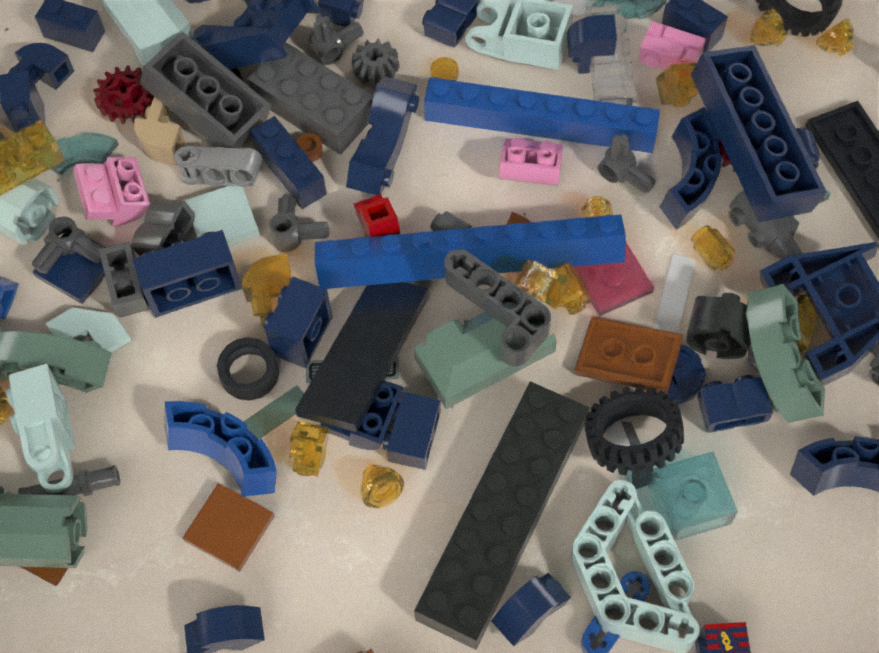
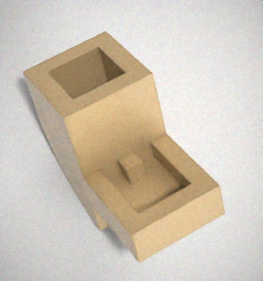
(157, 136)

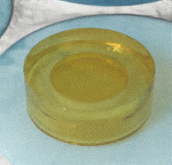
(445, 69)

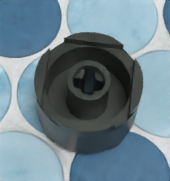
(719, 326)

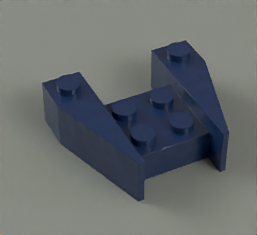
(256, 33)
(844, 298)

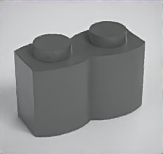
(163, 225)

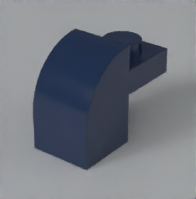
(590, 38)
(44, 64)
(529, 608)
(224, 628)

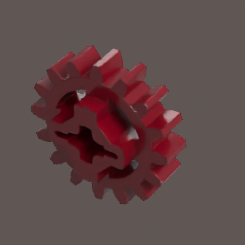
(122, 95)

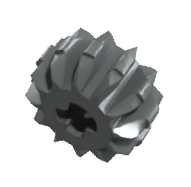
(375, 62)

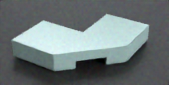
(101, 326)

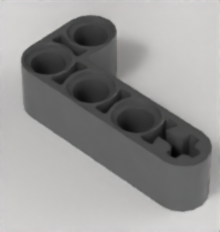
(467, 272)

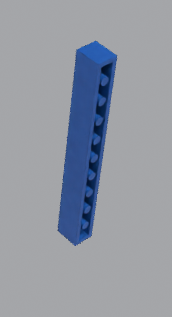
(500, 247)

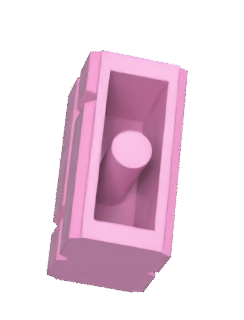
(669, 46)

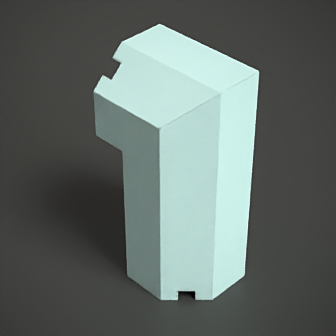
(147, 24)
(27, 211)

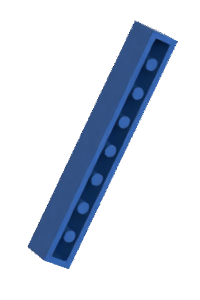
(539, 114)

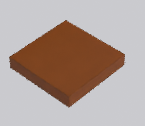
(228, 527)

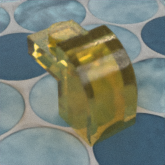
(264, 281)
(543, 283)

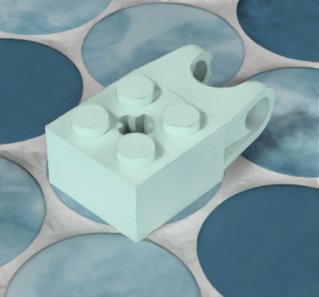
(523, 31)
(42, 424)

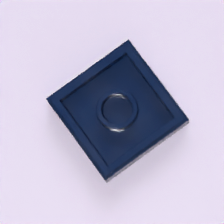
(73, 275)

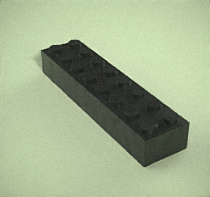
(501, 516)

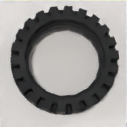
(801, 20)
(634, 456)

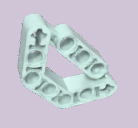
(649, 546)

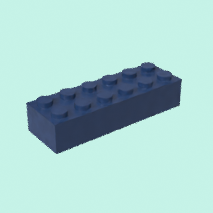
(757, 133)

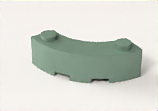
(773, 336)
(71, 361)

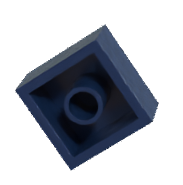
(298, 321)

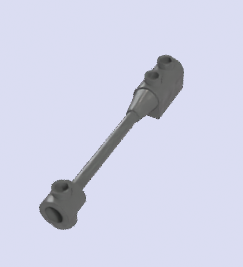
(778, 238)

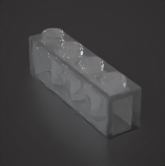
(613, 74)

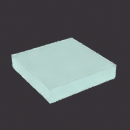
(225, 210)

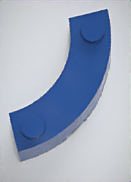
(224, 439)

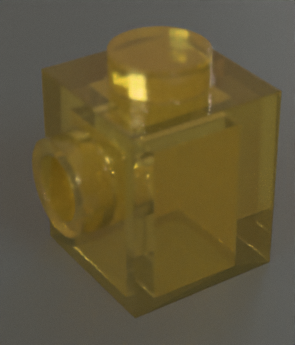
(677, 85)

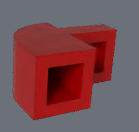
(377, 216)

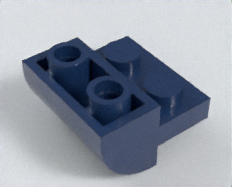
(376, 422)

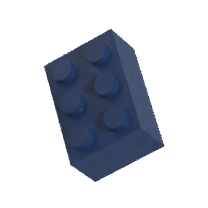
(187, 273)

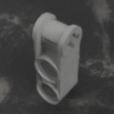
(218, 165)

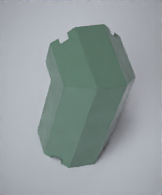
(468, 356)
(41, 530)

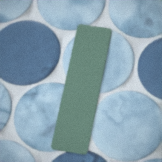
(274, 413)

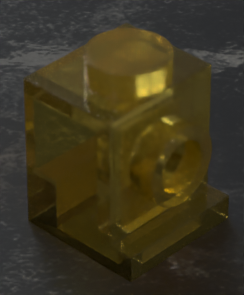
(578, 294)
(308, 448)

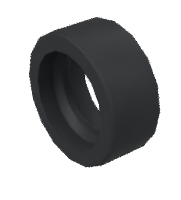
(245, 347)

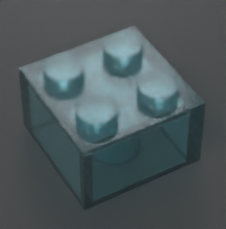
(692, 496)

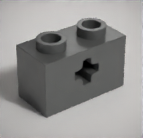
(123, 280)

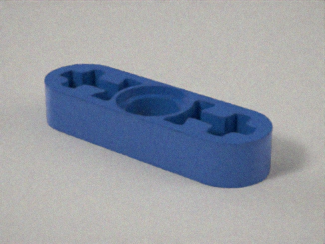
(594, 629)

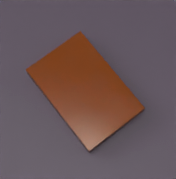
(628, 354)

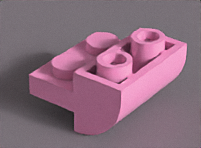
(530, 161)
(112, 190)

